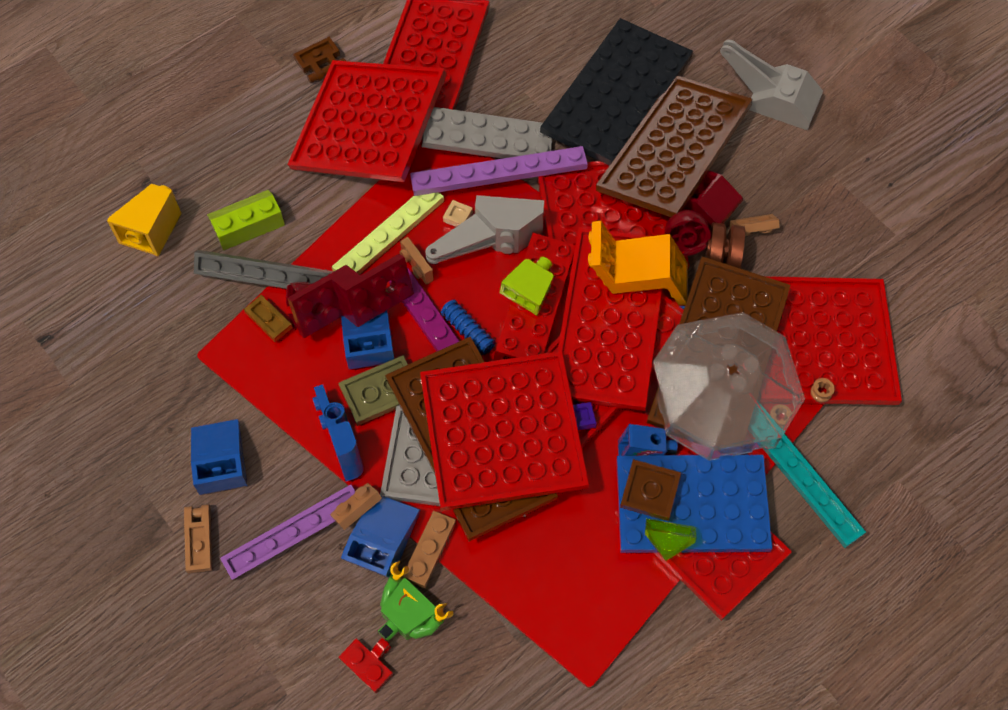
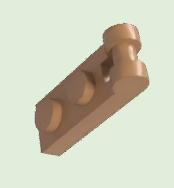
(198, 539)

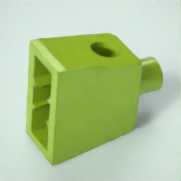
(529, 284)

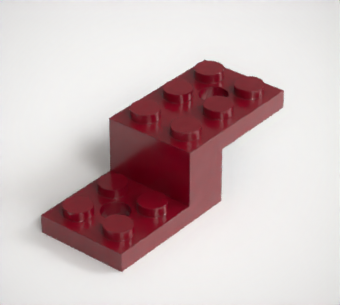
(351, 295)

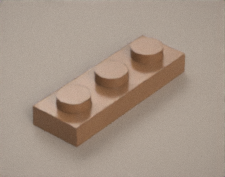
(429, 549)

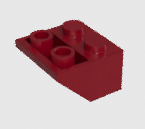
(714, 199)

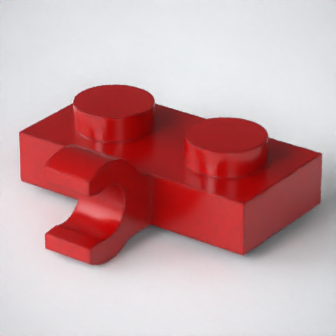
(368, 664)

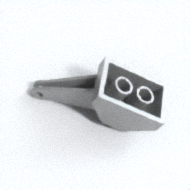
(779, 91)
(496, 223)

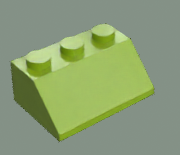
(246, 219)

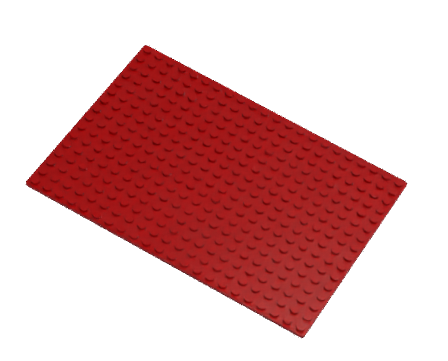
(545, 572)

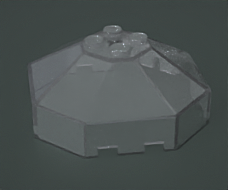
(721, 411)

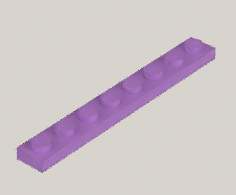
(498, 171)

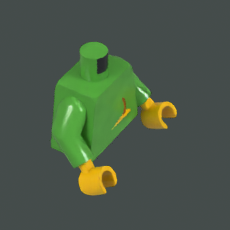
(408, 609)

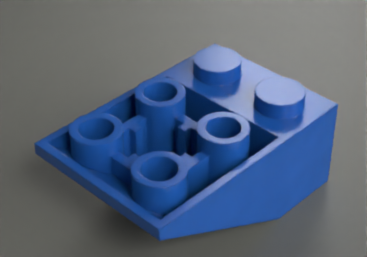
(368, 343)
(217, 457)
(381, 536)

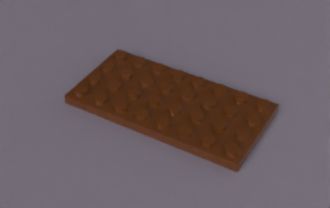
(674, 146)
(727, 291)
(409, 394)

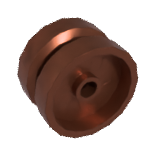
(726, 248)

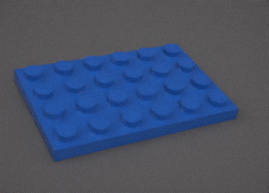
(716, 496)

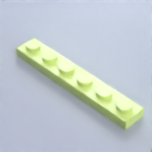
(389, 232)

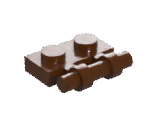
(315, 56)

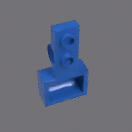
(340, 434)

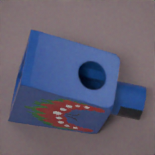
(645, 440)

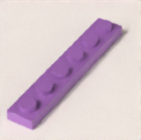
(284, 535)

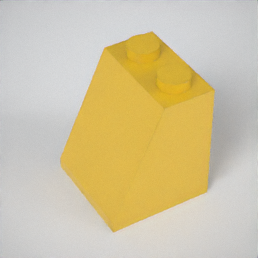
(146, 219)

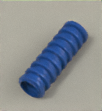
(467, 326)

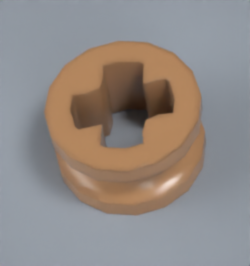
(822, 383)

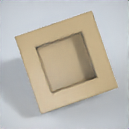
(457, 213)

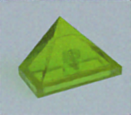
(669, 537)

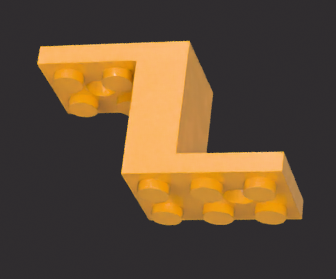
(638, 263)

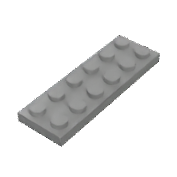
(483, 134)

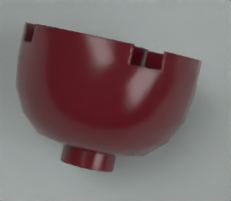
(688, 231)

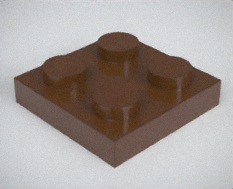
(650, 490)

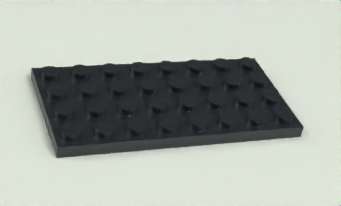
(615, 90)

